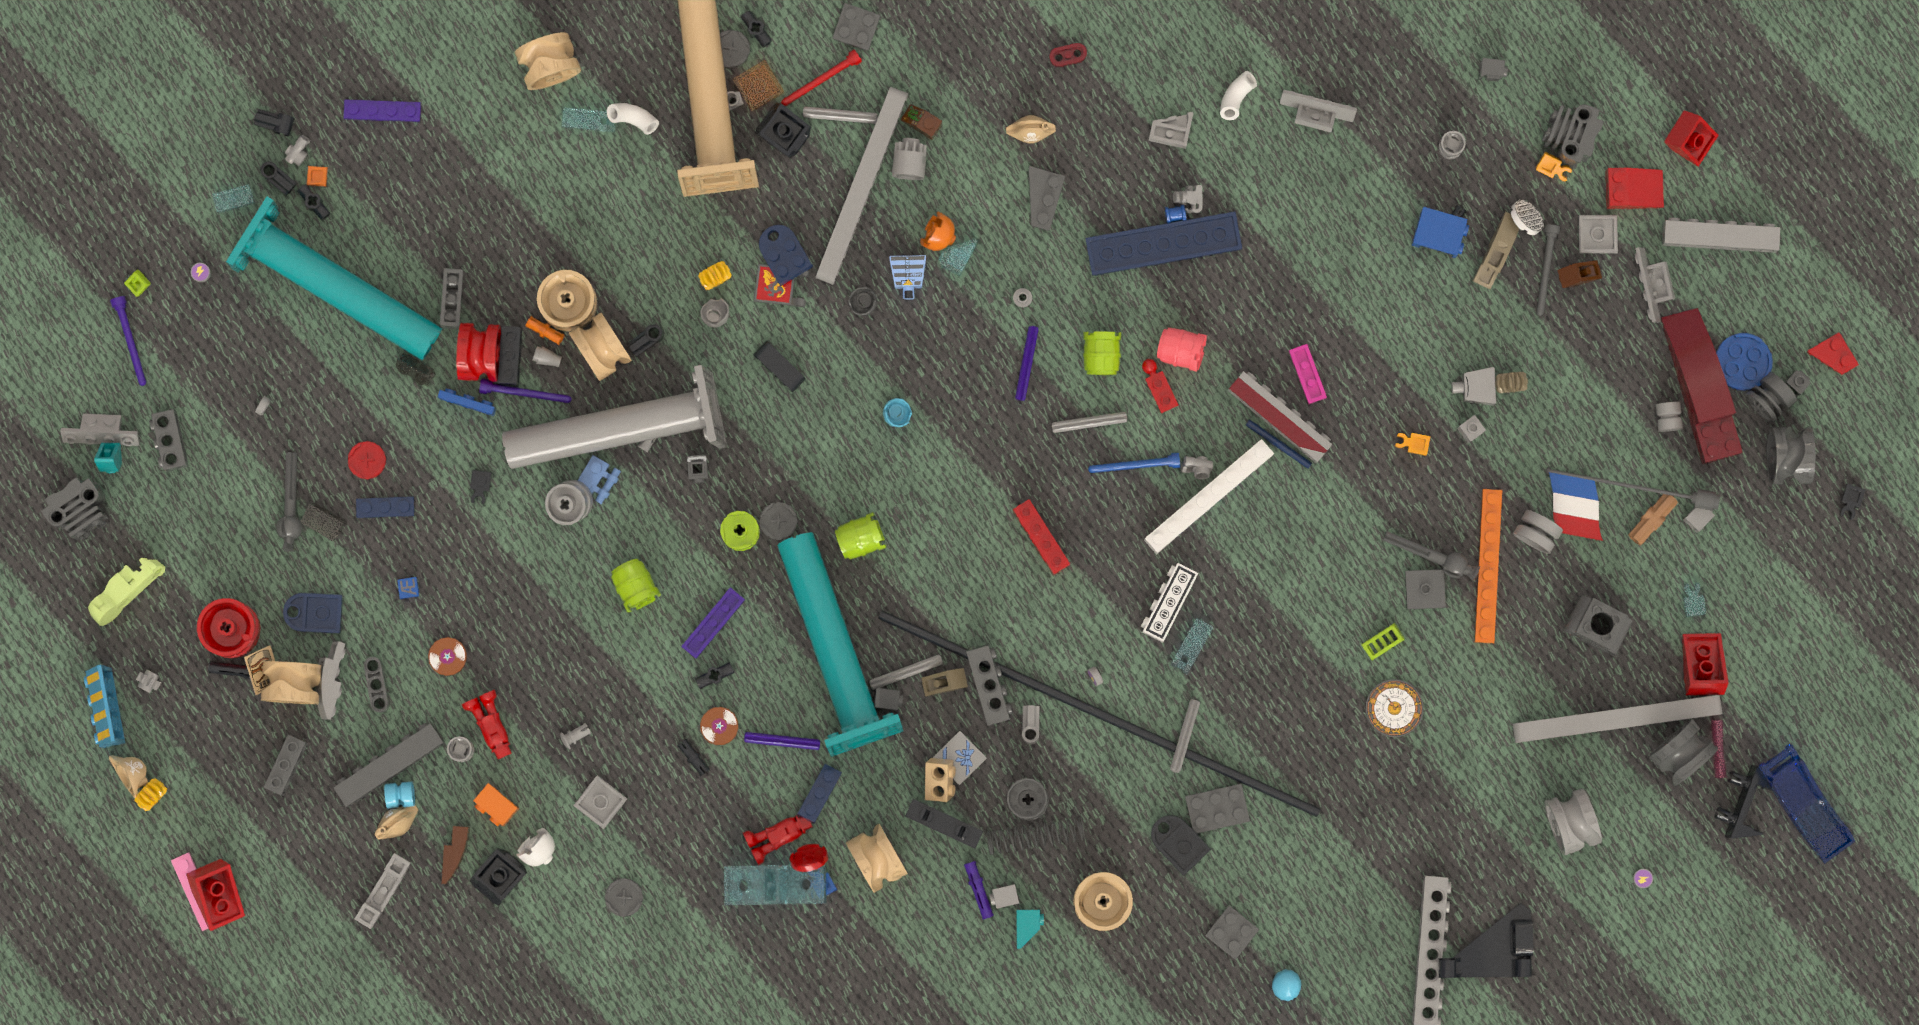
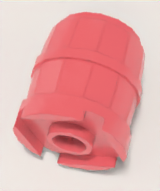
(1181, 348)

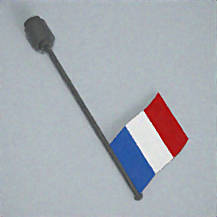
(1578, 503)

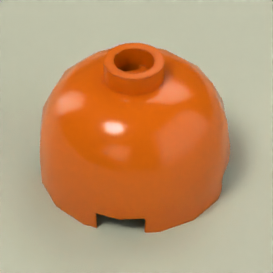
(939, 233)

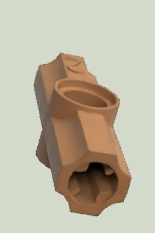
(1652, 519)

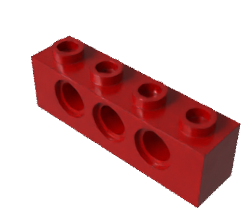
(1041, 537)

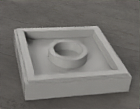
(1598, 234)
(600, 802)

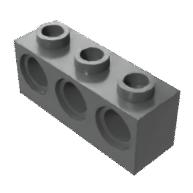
(451, 299)
(176, 448)
(286, 765)

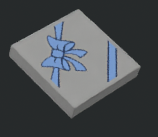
(964, 755)

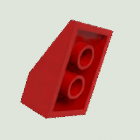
(1634, 188)
(1704, 664)
(216, 894)

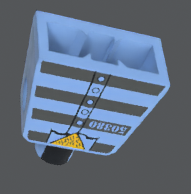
(908, 273)

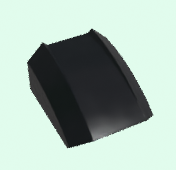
(783, 130)
(498, 876)

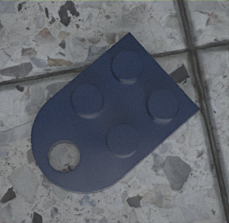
(784, 255)
(315, 612)

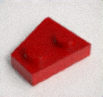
(1834, 354)

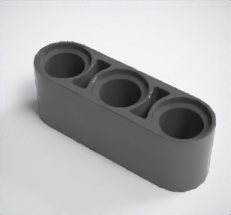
(371, 676)

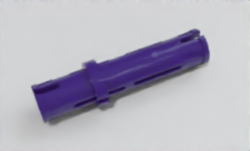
(978, 889)

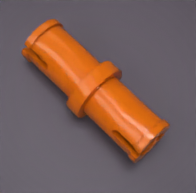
(545, 330)

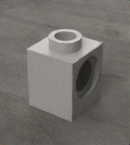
(1471, 429)
(1698, 518)
(1004, 896)

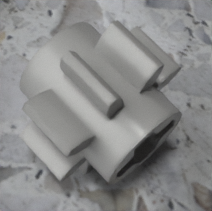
(148, 681)

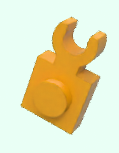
(1551, 165)
(1416, 443)

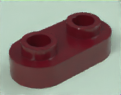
(1067, 54)

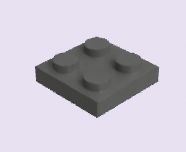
(856, 27)
(1232, 932)

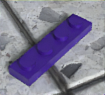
(382, 110)
(713, 623)

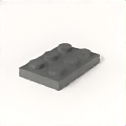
(1217, 808)

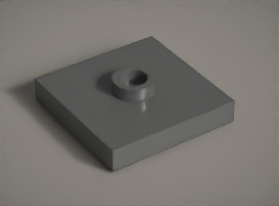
(1425, 589)

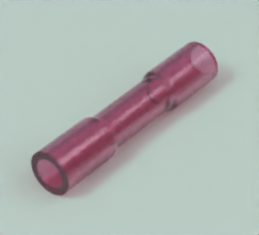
(1717, 735)

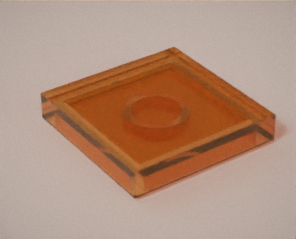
(758, 85)

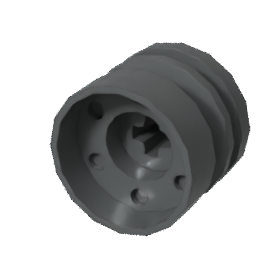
(1767, 400)
(1019, 791)

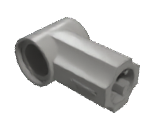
(1030, 722)

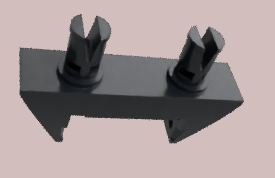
(944, 823)
(1736, 827)

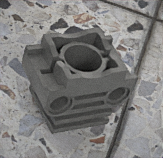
(1573, 133)
(77, 510)
(1579, 624)

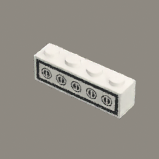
(1169, 603)

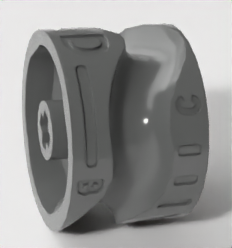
(1790, 455)
(1683, 752)

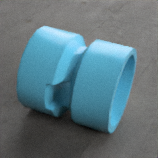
(399, 795)

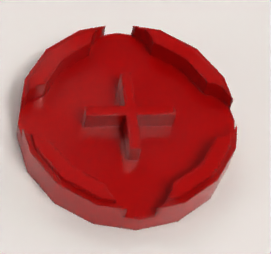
(366, 460)
(809, 858)

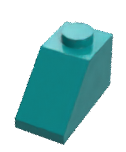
(108, 457)
(1027, 925)

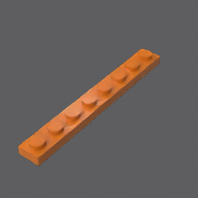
(1488, 566)

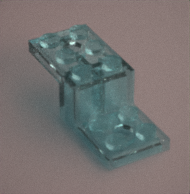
(773, 885)

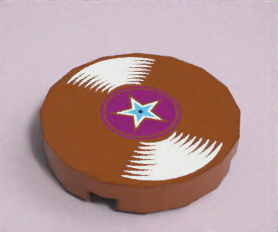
(447, 656)
(719, 726)

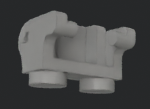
(1191, 197)

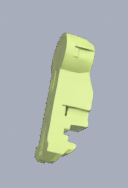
(123, 589)

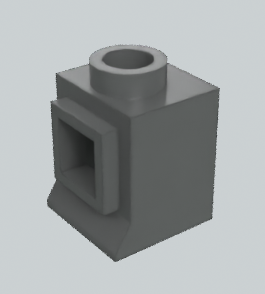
(1492, 69)
(1798, 382)
(699, 477)

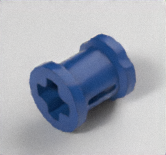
(1175, 214)

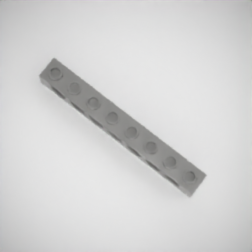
(1430, 885)

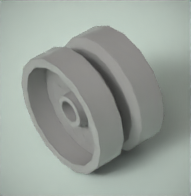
(564, 512)
(1538, 531)

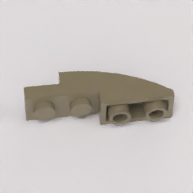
(1497, 252)

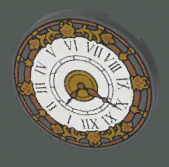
(1394, 708)

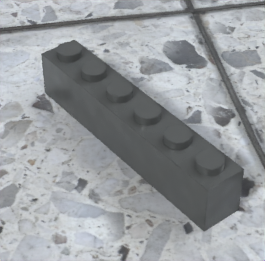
(388, 765)

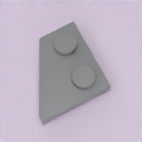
(1172, 131)

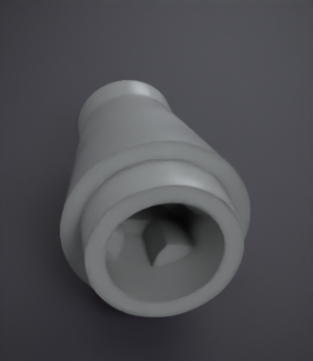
(546, 357)

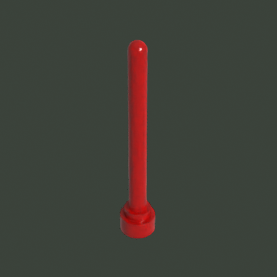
(852, 59)

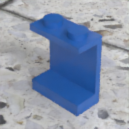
(1440, 231)

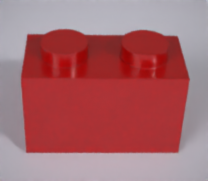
(1691, 137)

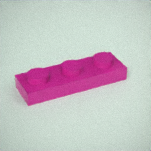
(1307, 374)

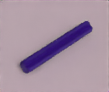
(1026, 363)
(785, 741)

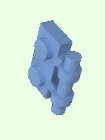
(593, 474)

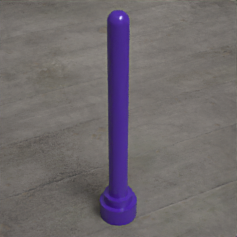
(119, 305)
(488, 387)

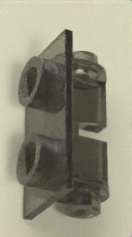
(407, 366)

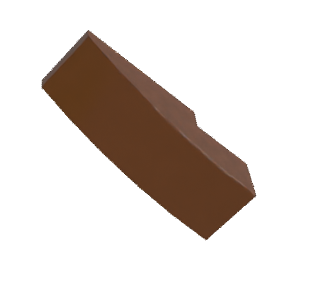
(454, 854)

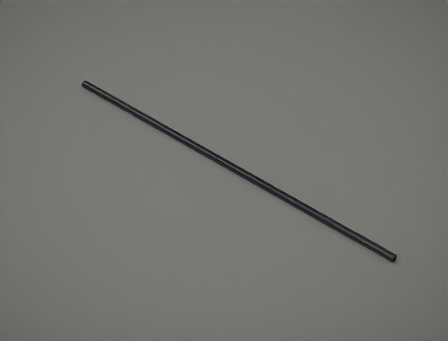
(1105, 716)

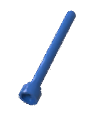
(1172, 460)

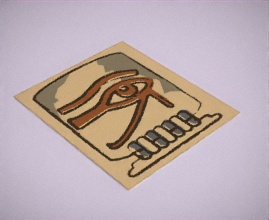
(255, 667)

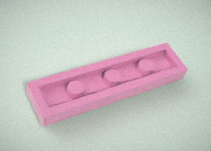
(182, 866)

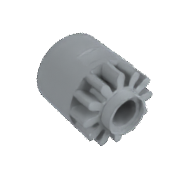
(909, 159)

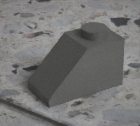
(888, 699)

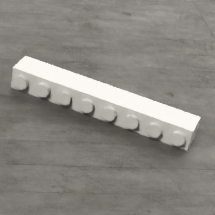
(1209, 496)

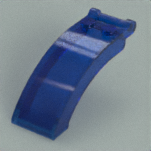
(1806, 805)

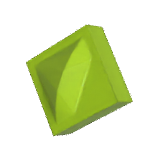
(137, 283)

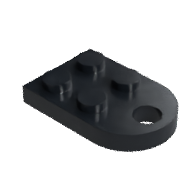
(1180, 844)

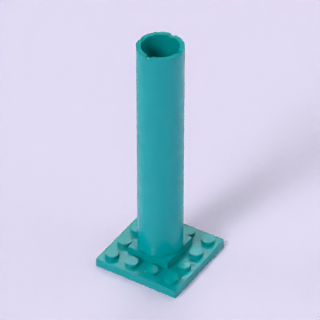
(332, 283)
(833, 648)

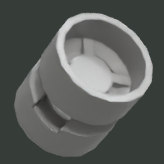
(1451, 144)
(1669, 416)
(460, 749)

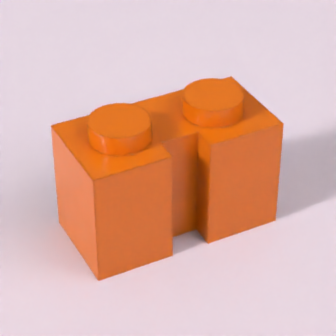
(495, 804)

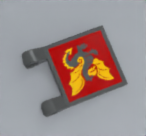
(769, 291)

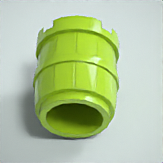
(1102, 353)
(860, 537)
(748, 538)
(634, 584)

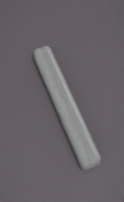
(840, 115)
(1089, 422)
(906, 672)
(1185, 736)

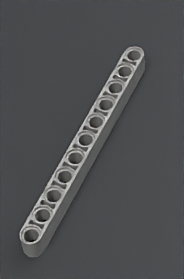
(861, 185)
(1617, 719)

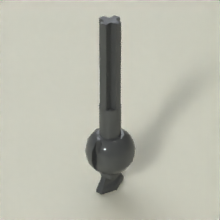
(289, 526)
(1453, 565)

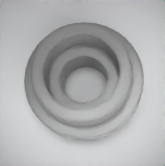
(1018, 302)

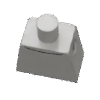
(1477, 386)

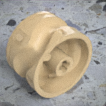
(548, 60)
(553, 295)
(600, 347)
(291, 682)
(876, 858)
(1107, 915)

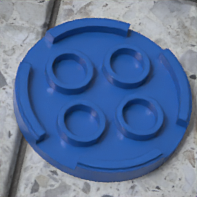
(1744, 360)

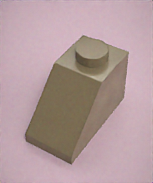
(944, 682)

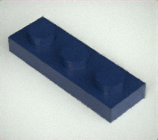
(385, 507)
(819, 793)

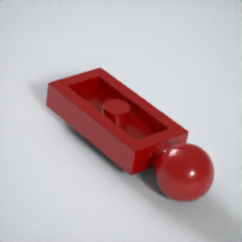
(1159, 386)

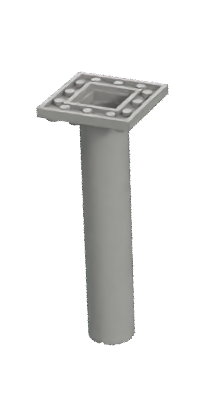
(620, 426)

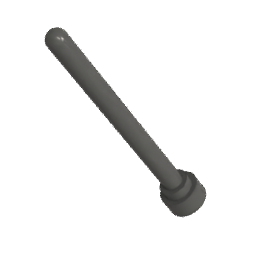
(1551, 233)

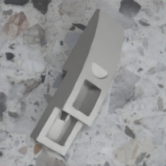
(329, 689)

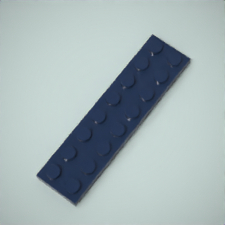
(1163, 243)

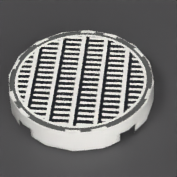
(1527, 217)

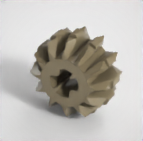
(1511, 382)

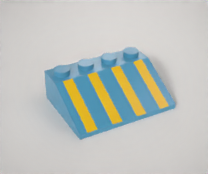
(104, 706)

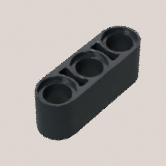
(779, 366)

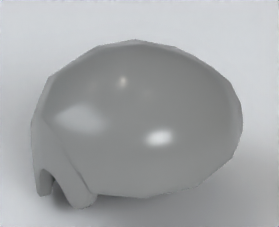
(711, 318)

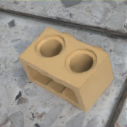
(934, 779)

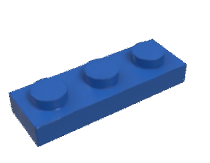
(467, 401)

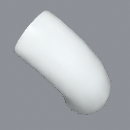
(1235, 94)
(634, 115)

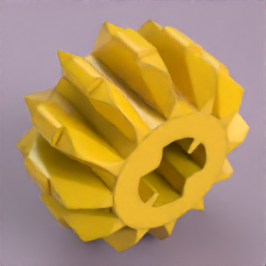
(714, 275)
(150, 794)

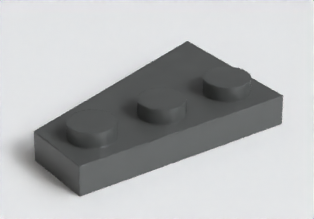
(1044, 196)

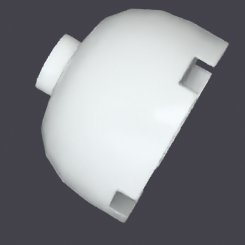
(538, 849)

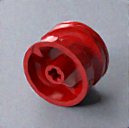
(478, 352)
(242, 634)

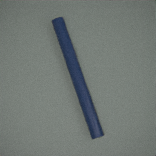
(1279, 444)

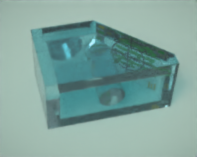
(957, 256)

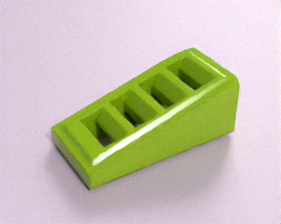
(1396, 631)

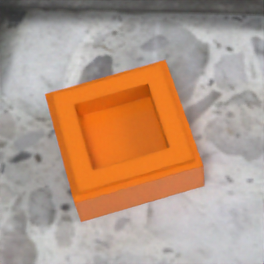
(317, 176)

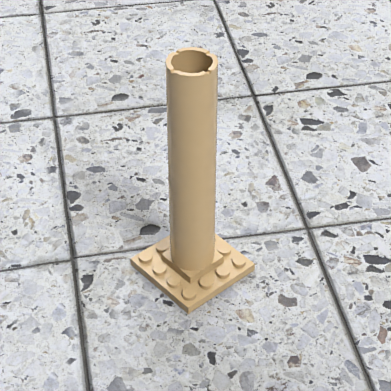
(709, 106)

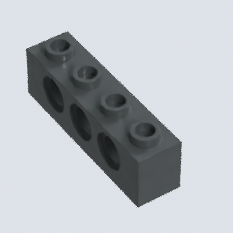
(992, 714)

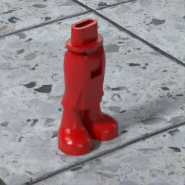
(490, 725)
(777, 835)

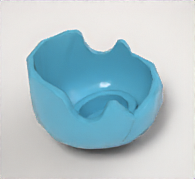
(893, 409)
(1286, 985)

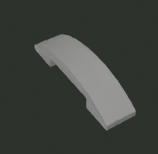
(383, 891)

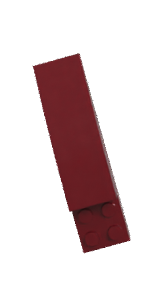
(1702, 386)

